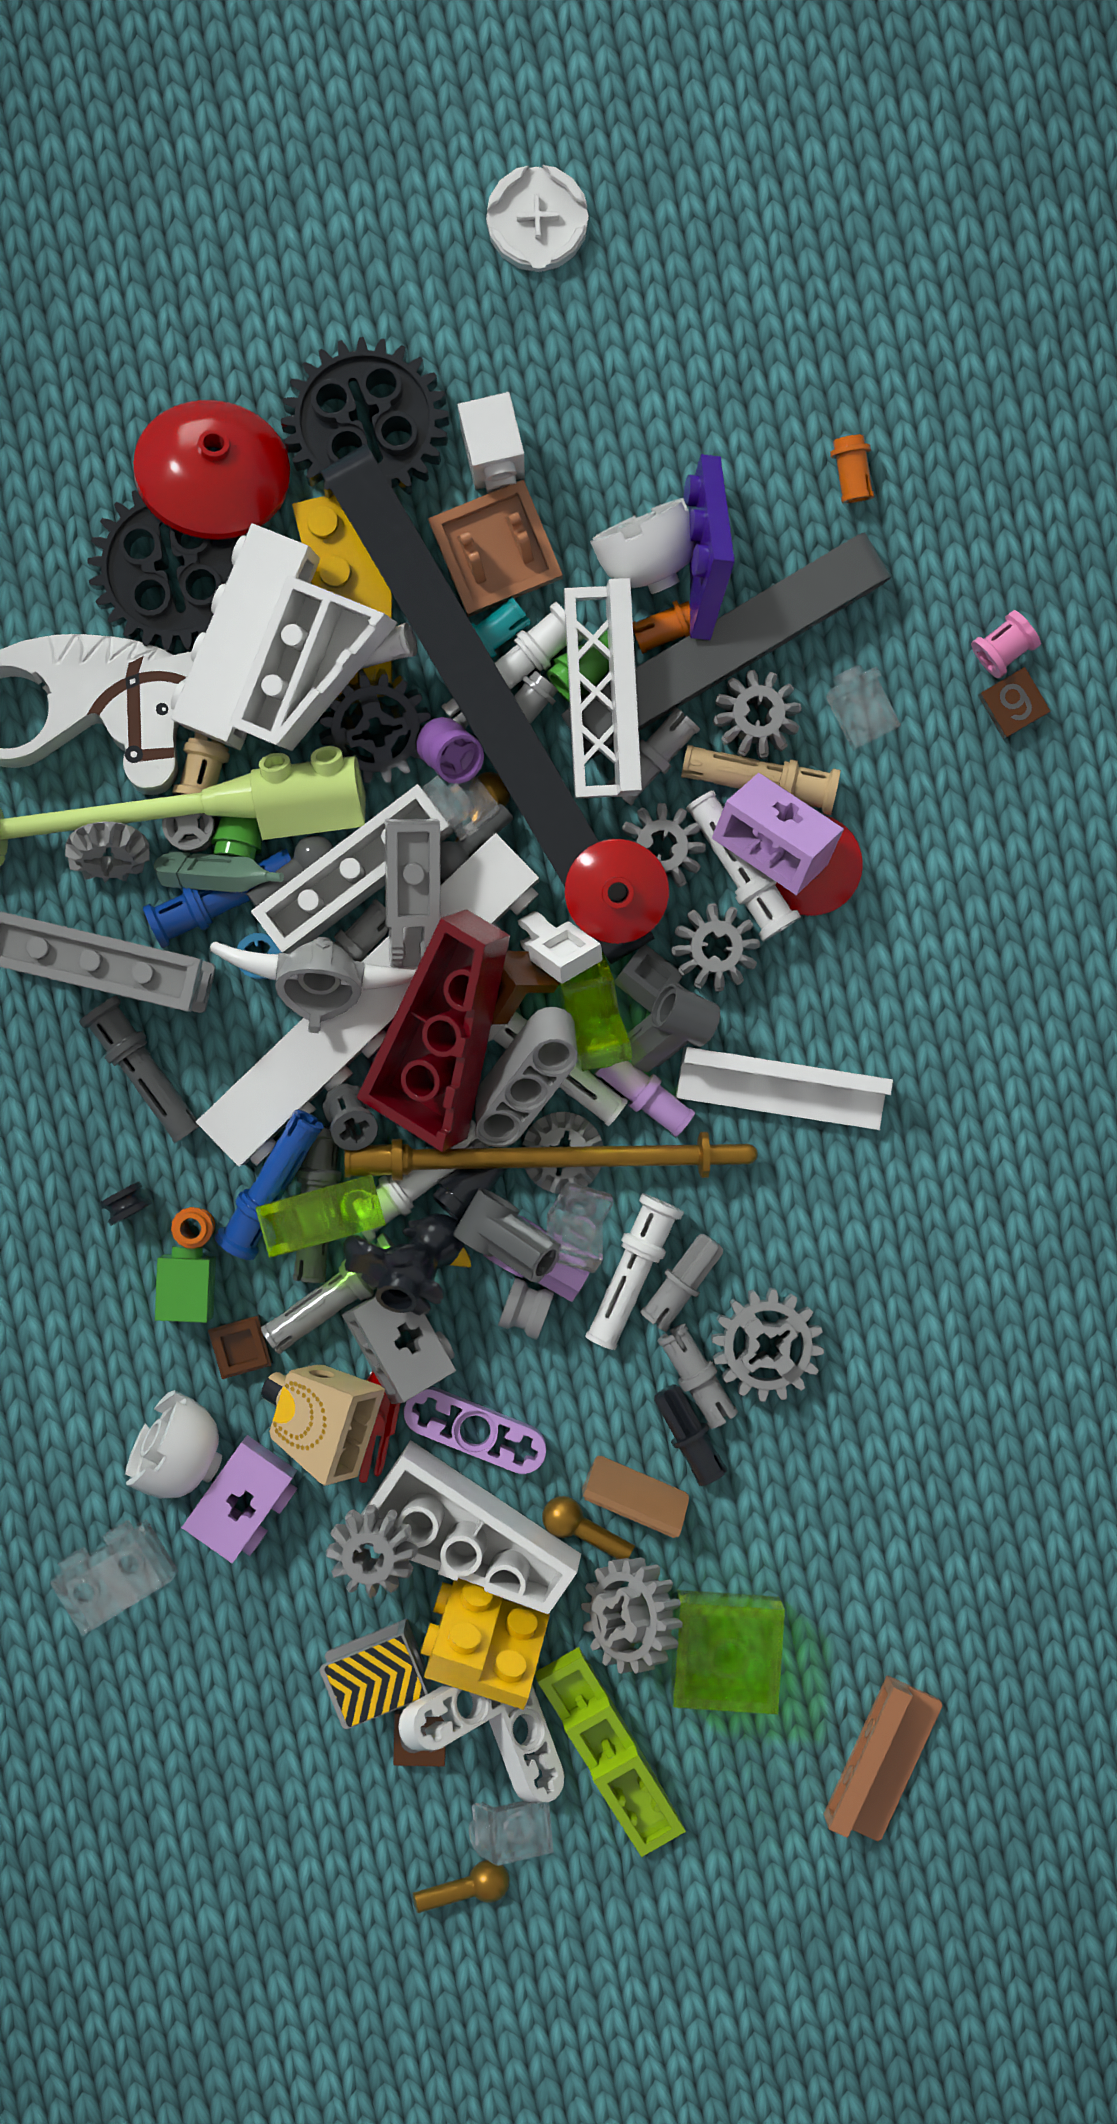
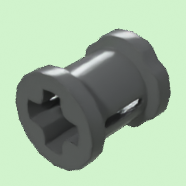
(343, 1120)

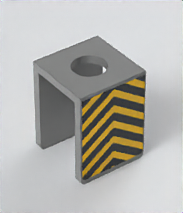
(375, 1674)

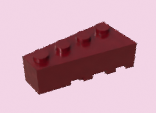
(440, 1034)

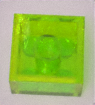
(728, 1652)

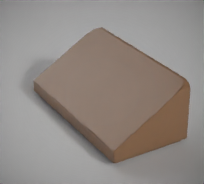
(636, 1496)

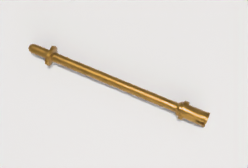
(401, 1159)

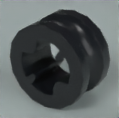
(124, 1203)

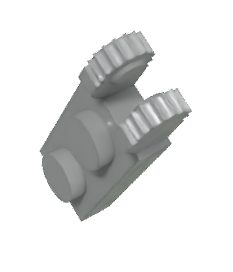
(411, 881)

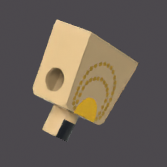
(323, 1419)

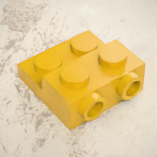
(484, 1643)

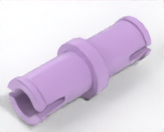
(647, 1095)

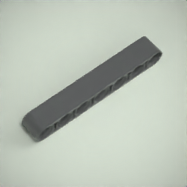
(746, 634)

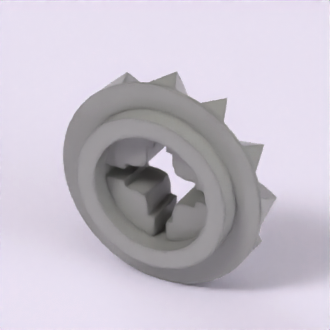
(89, 842)
(547, 1133)

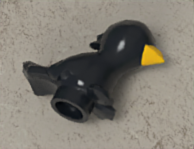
(408, 1270)

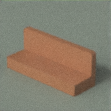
(882, 1760)

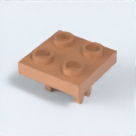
(495, 548)

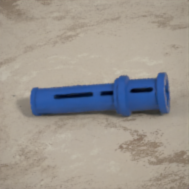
(198, 907)
(243, 1229)

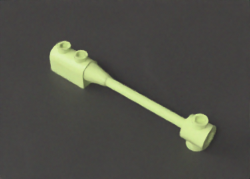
(279, 794)

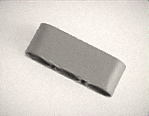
(525, 1077)

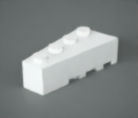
(474, 1533)

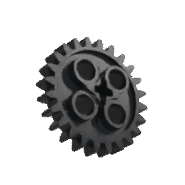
(408, 409)
(129, 578)

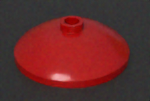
(209, 490)

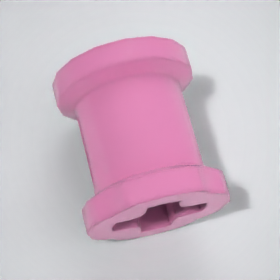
(1005, 644)

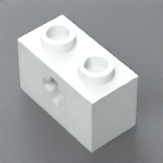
(492, 441)

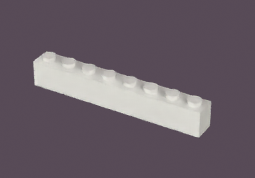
(309, 1062)

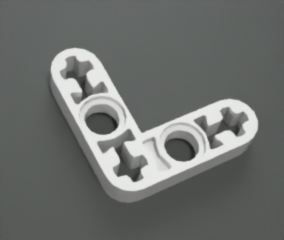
(501, 1718)

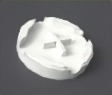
(537, 218)

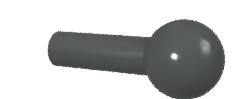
(457, 853)
(305, 854)

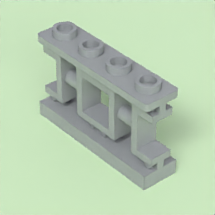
(105, 963)

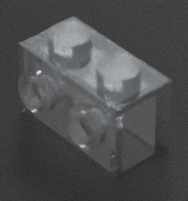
(114, 1575)

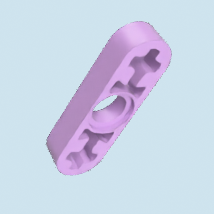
(515, 1432)

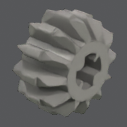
(739, 709)
(675, 833)
(716, 930)
(357, 1560)

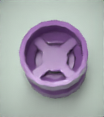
(461, 751)

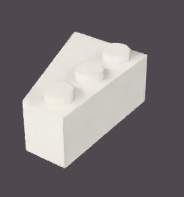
(305, 661)

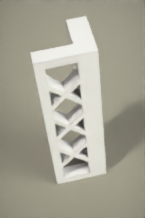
(622, 687)
(782, 1088)

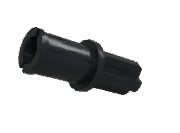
(690, 1435)

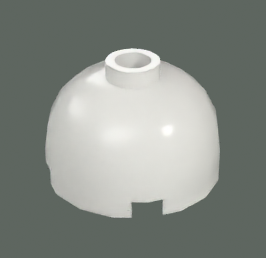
(648, 547)
(176, 1449)

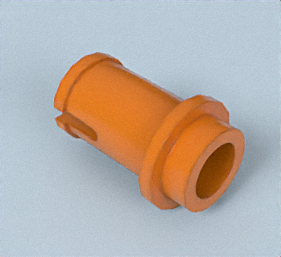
(853, 468)
(663, 626)
(182, 1232)

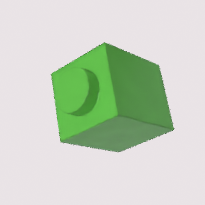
(185, 1286)

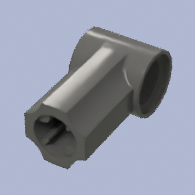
(674, 1021)
(496, 1230)

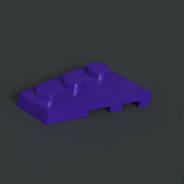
(713, 551)

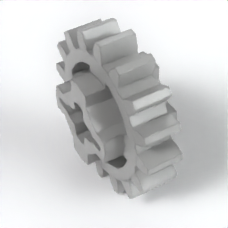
(749, 1361)
(631, 1615)

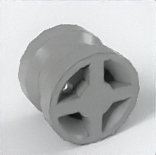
(177, 827)
(526, 1308)

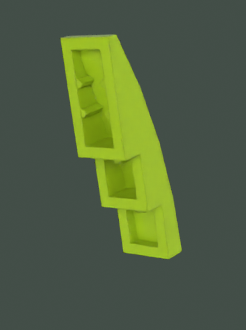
(610, 1752)

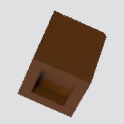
(518, 979)

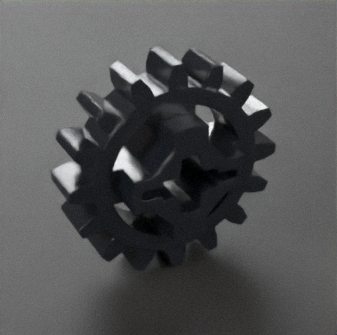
(394, 723)

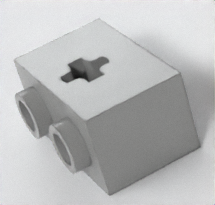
(403, 1370)

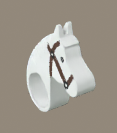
(104, 683)

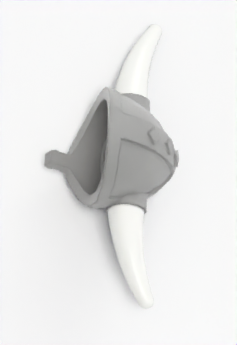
(316, 977)

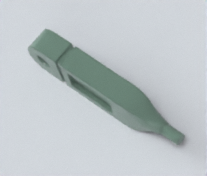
(211, 872)

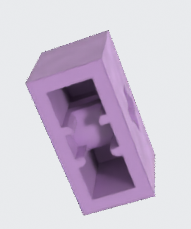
(777, 833)
(219, 1522)

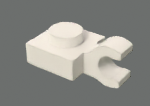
(559, 950)

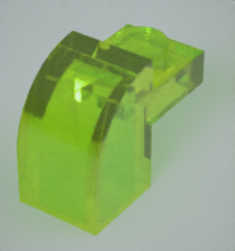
(596, 1016)
(320, 1216)

